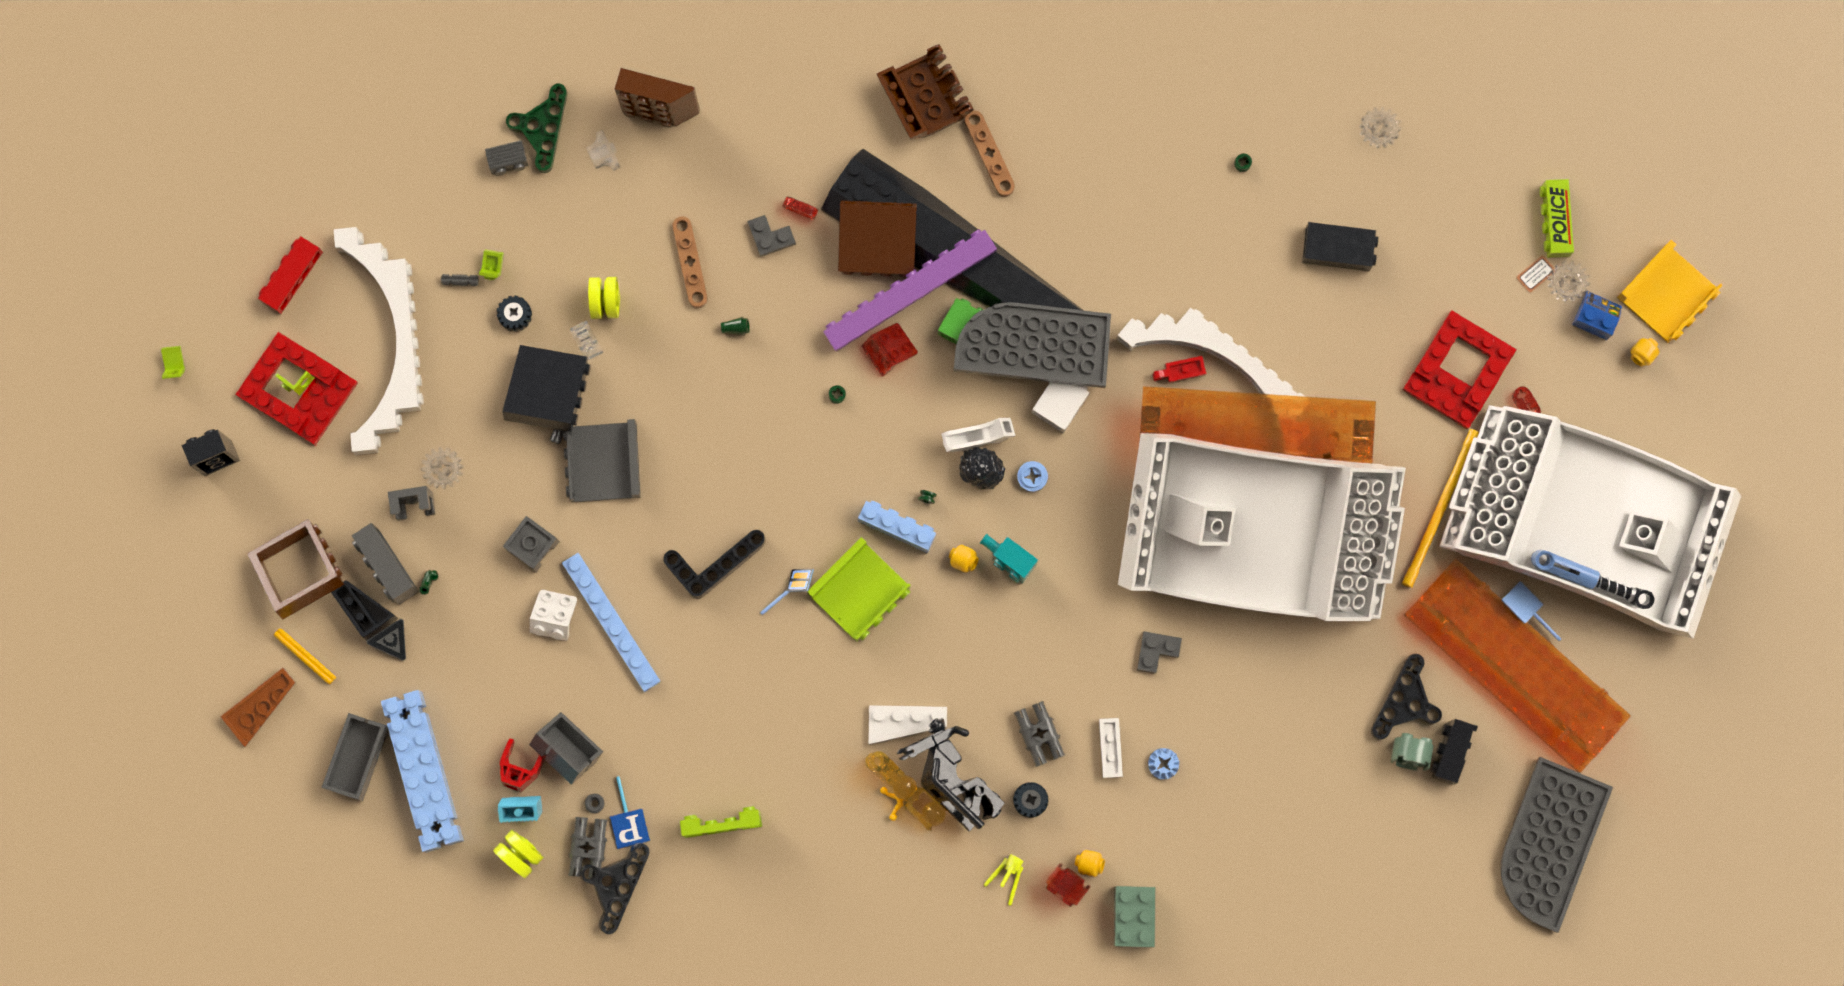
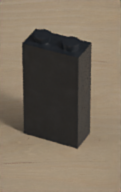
(1339, 246)

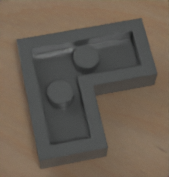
(767, 241)
(1155, 645)

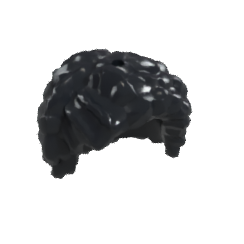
(981, 468)

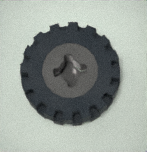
(1025, 803)

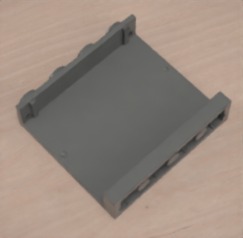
(602, 462)

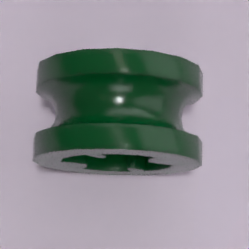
(1248, 160)
(841, 398)
(927, 496)

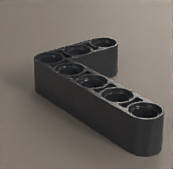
(716, 567)

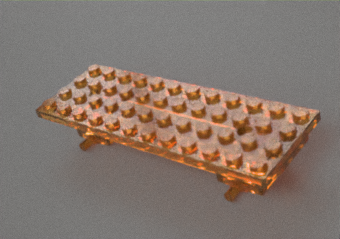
(1264, 421)
(1517, 666)

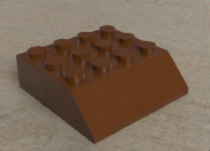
(655, 98)

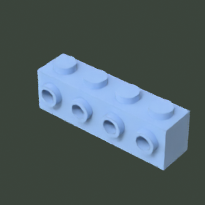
(897, 527)

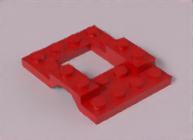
(1445, 391)
(319, 401)

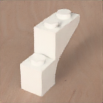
(979, 435)

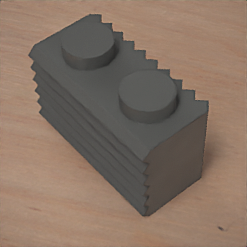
(506, 158)

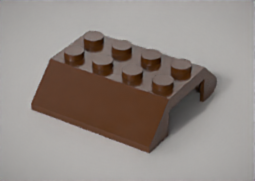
(925, 94)

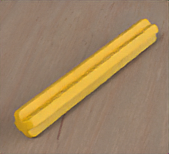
(304, 656)

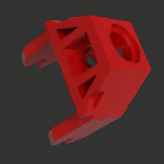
(510, 771)

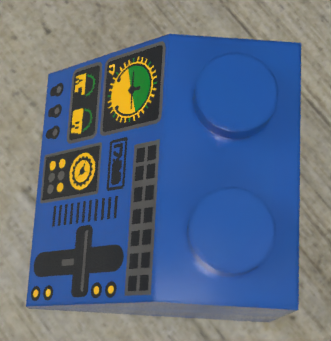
(1597, 315)

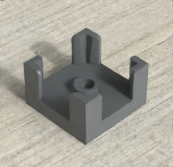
(409, 496)
(530, 543)

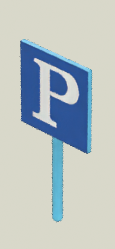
(628, 826)

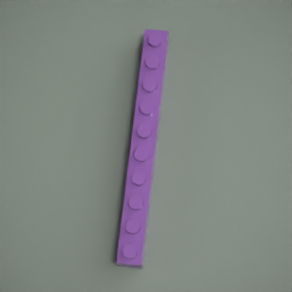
(910, 290)

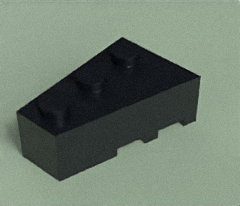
(362, 610)
(1452, 751)

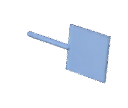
(1525, 605)

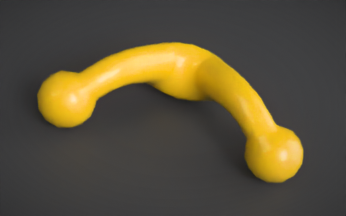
(892, 817)

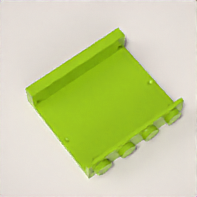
(859, 590)

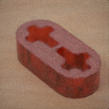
(800, 208)
(1529, 398)

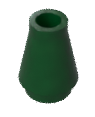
(737, 326)

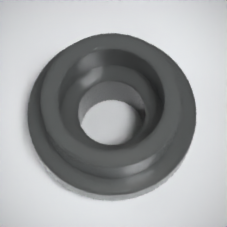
(590, 798)

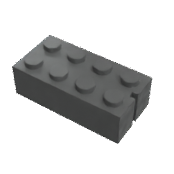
(387, 567)
(355, 757)

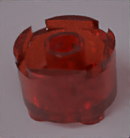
(1067, 884)

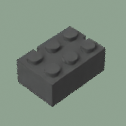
(566, 748)

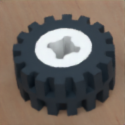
(519, 318)

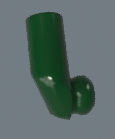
(427, 581)

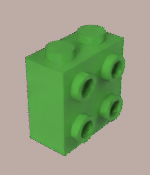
(956, 319)

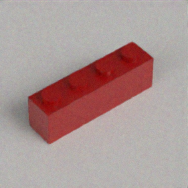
(290, 274)

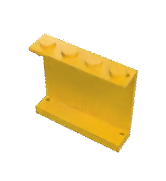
(1668, 293)

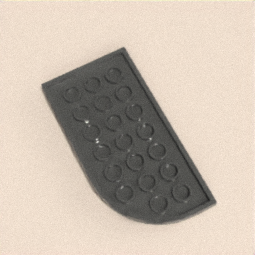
(1036, 344)
(1551, 841)

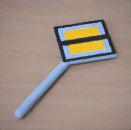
(798, 582)

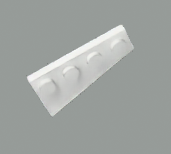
(901, 721)

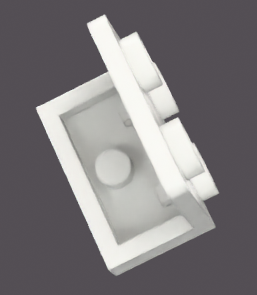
(552, 615)

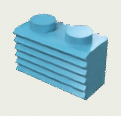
(520, 809)

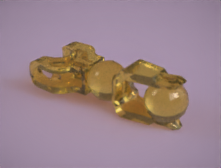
(906, 789)

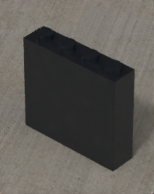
(546, 388)

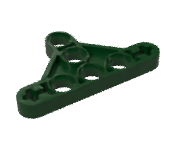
(539, 135)

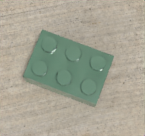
(1134, 916)

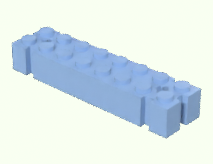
(422, 771)

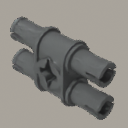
(1045, 724)
(580, 839)

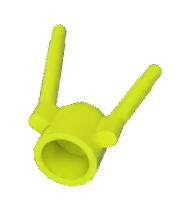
(1013, 865)

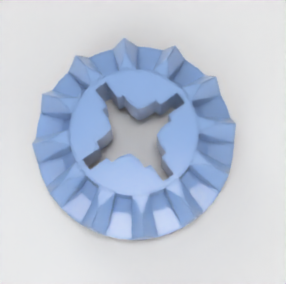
(1038, 469)
(1163, 773)

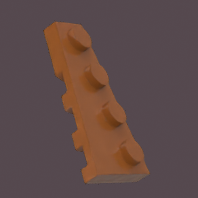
(254, 709)

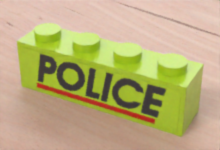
(1557, 218)

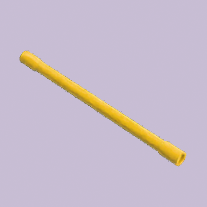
(1413, 570)

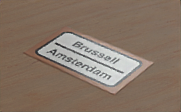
(1535, 274)

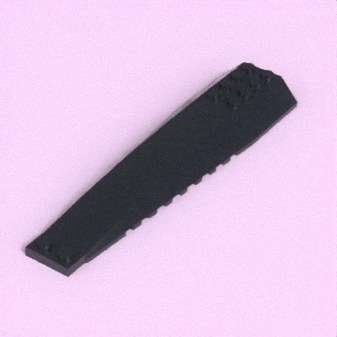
(938, 228)

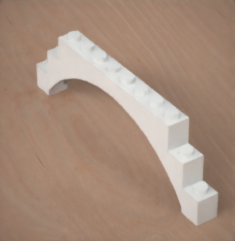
(1200, 334)
(403, 389)

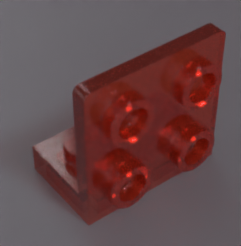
(889, 348)

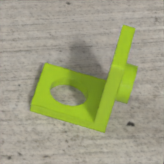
(173, 362)
(297, 387)

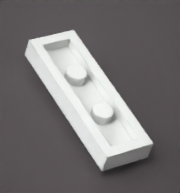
(1110, 748)

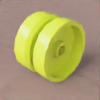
(607, 297)
(520, 851)

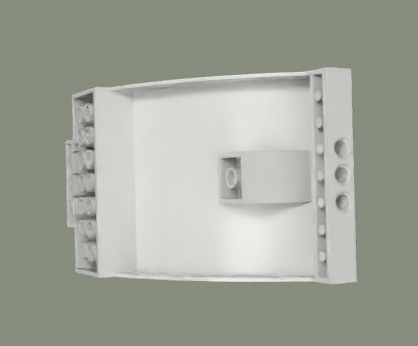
(1597, 504)
(1262, 529)

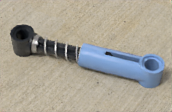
(1591, 578)

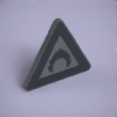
(391, 640)

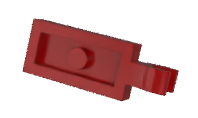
(1181, 370)

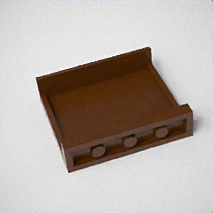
(877, 238)

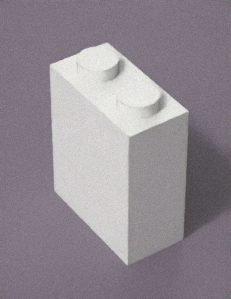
(1060, 404)

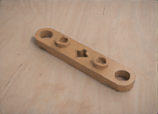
(984, 141)
(687, 249)

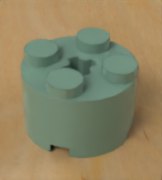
(1412, 752)

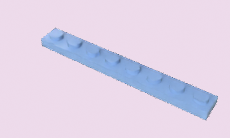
(611, 622)

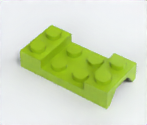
(693, 826)

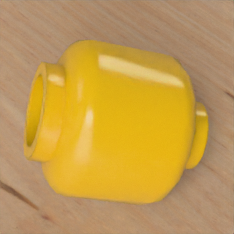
(1644, 352)
(963, 558)
(1090, 863)

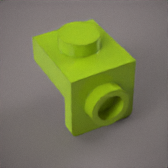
(491, 264)

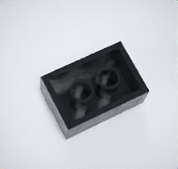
(210, 452)

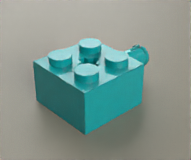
(1010, 557)

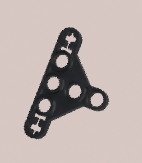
(1402, 709)
(609, 894)

